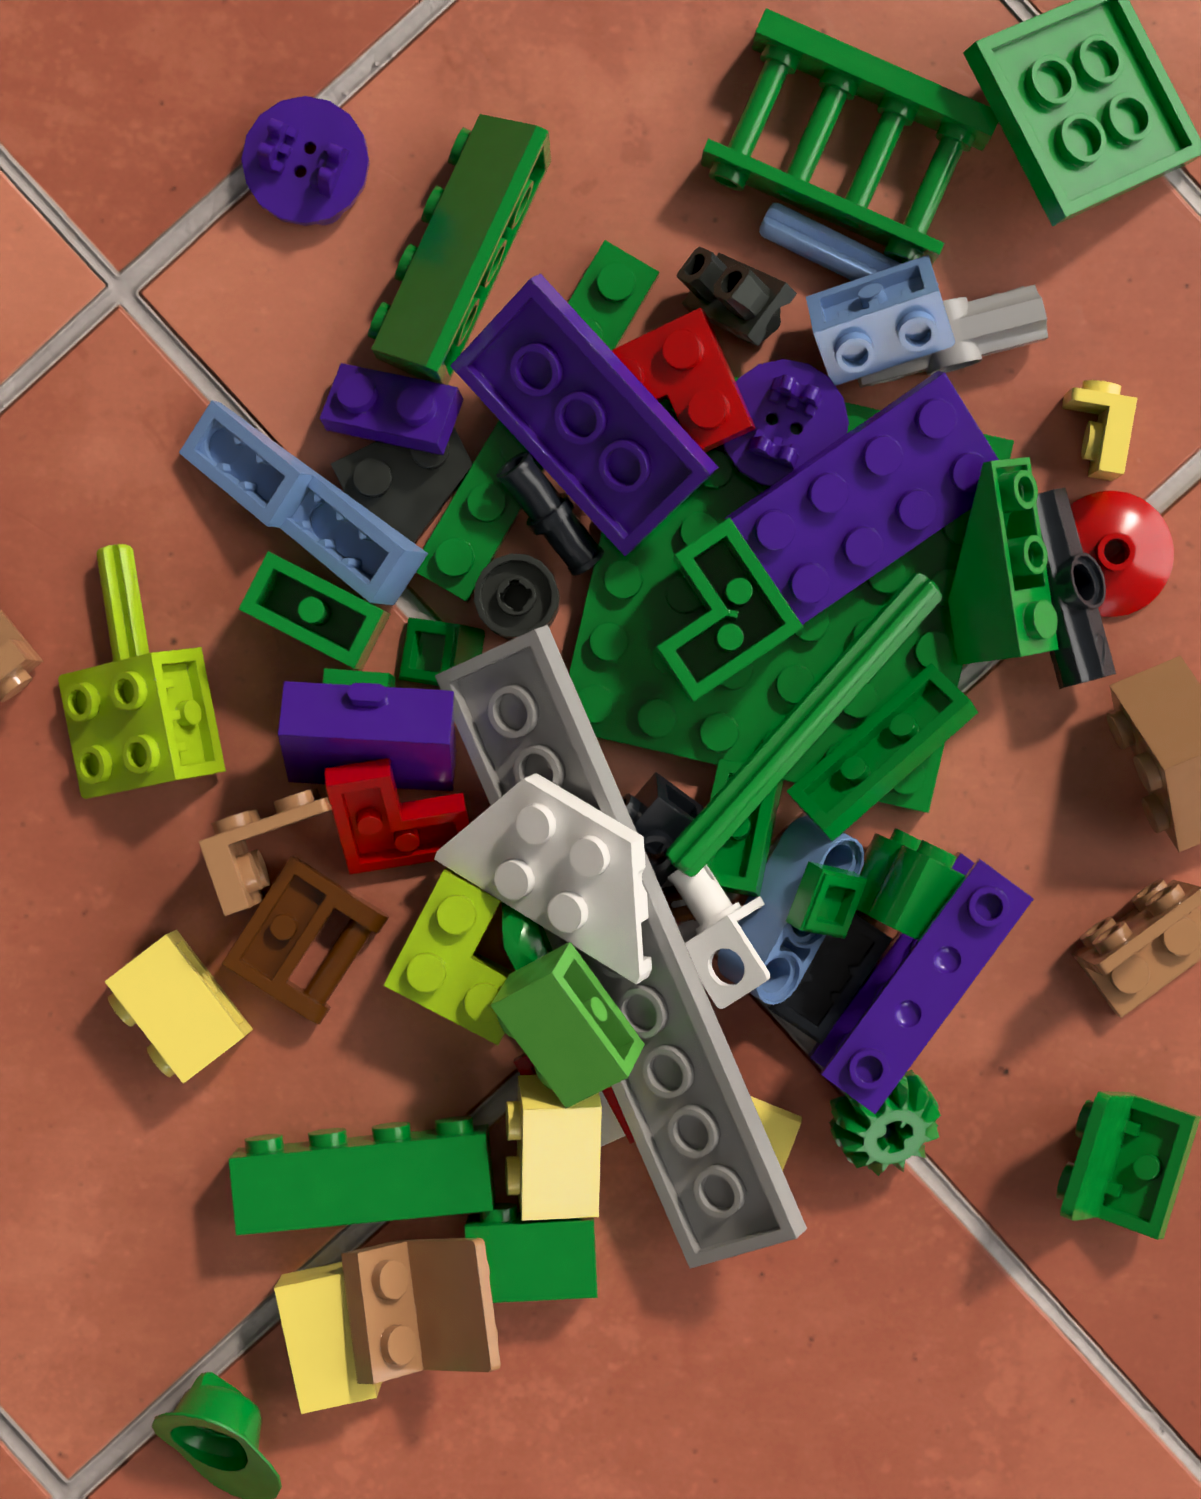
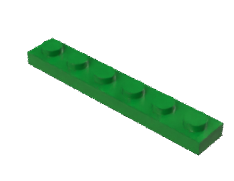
(482, 506)

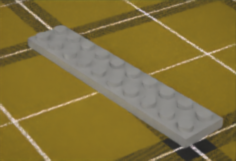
(685, 1088)

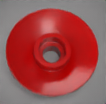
(1146, 544)

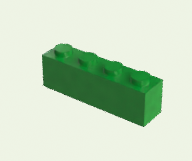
(362, 1177)

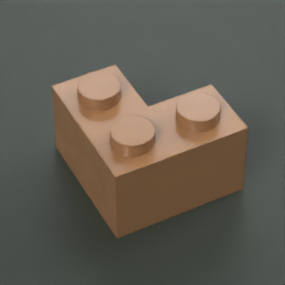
(1161, 723)

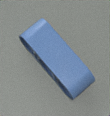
(780, 945)

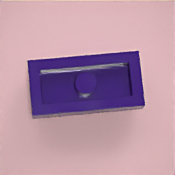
(391, 408)

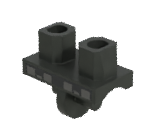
(734, 295)

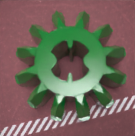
(893, 1132)

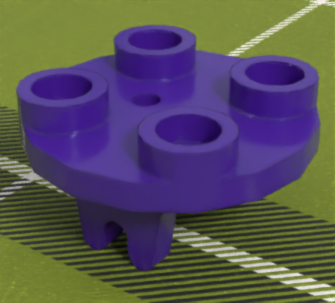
(334, 171)
(795, 396)

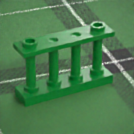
(842, 75)

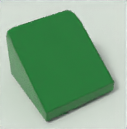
(436, 647)

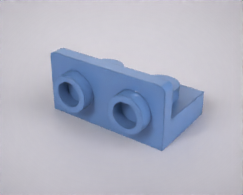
(880, 321)

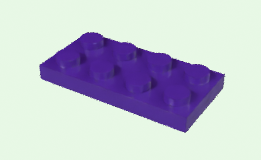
(583, 415)
(867, 497)

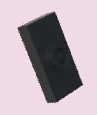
(833, 979)

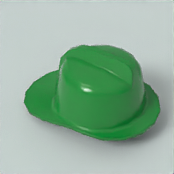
(220, 1438)

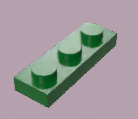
(882, 751)

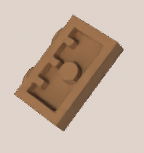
(240, 873)
(1144, 947)
(420, 1308)

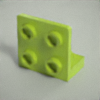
(141, 722)

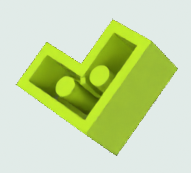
(441, 962)

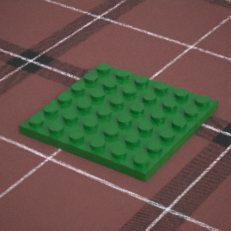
(645, 600)

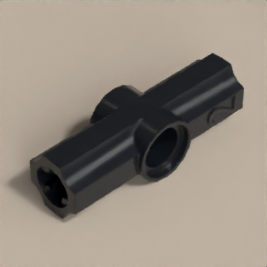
(1076, 593)

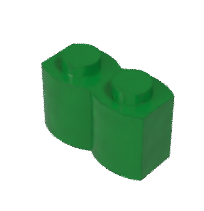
(906, 882)

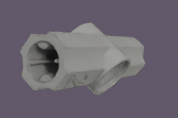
(979, 330)

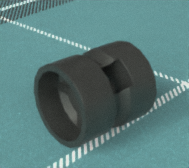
(516, 595)

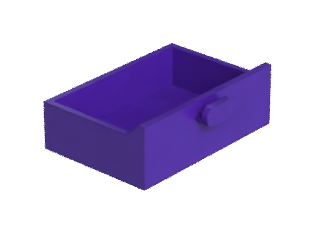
(368, 722)

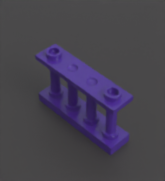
(918, 986)

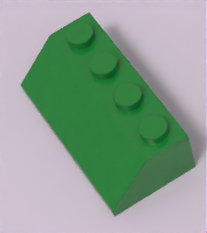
(462, 248)

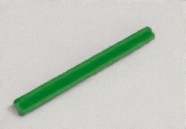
(803, 725)

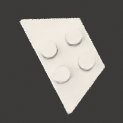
(560, 869)

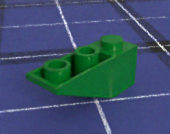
(1001, 579)

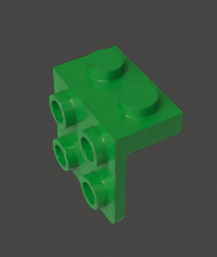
(1127, 1162)

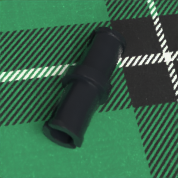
(550, 513)

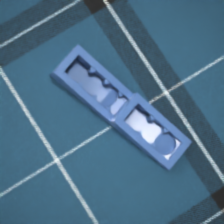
(303, 504)

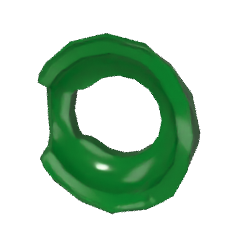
(522, 938)

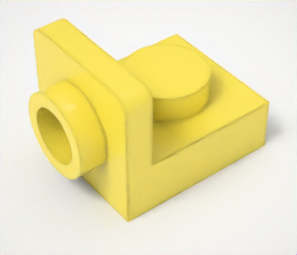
(1109, 438)

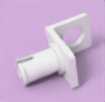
(718, 931)

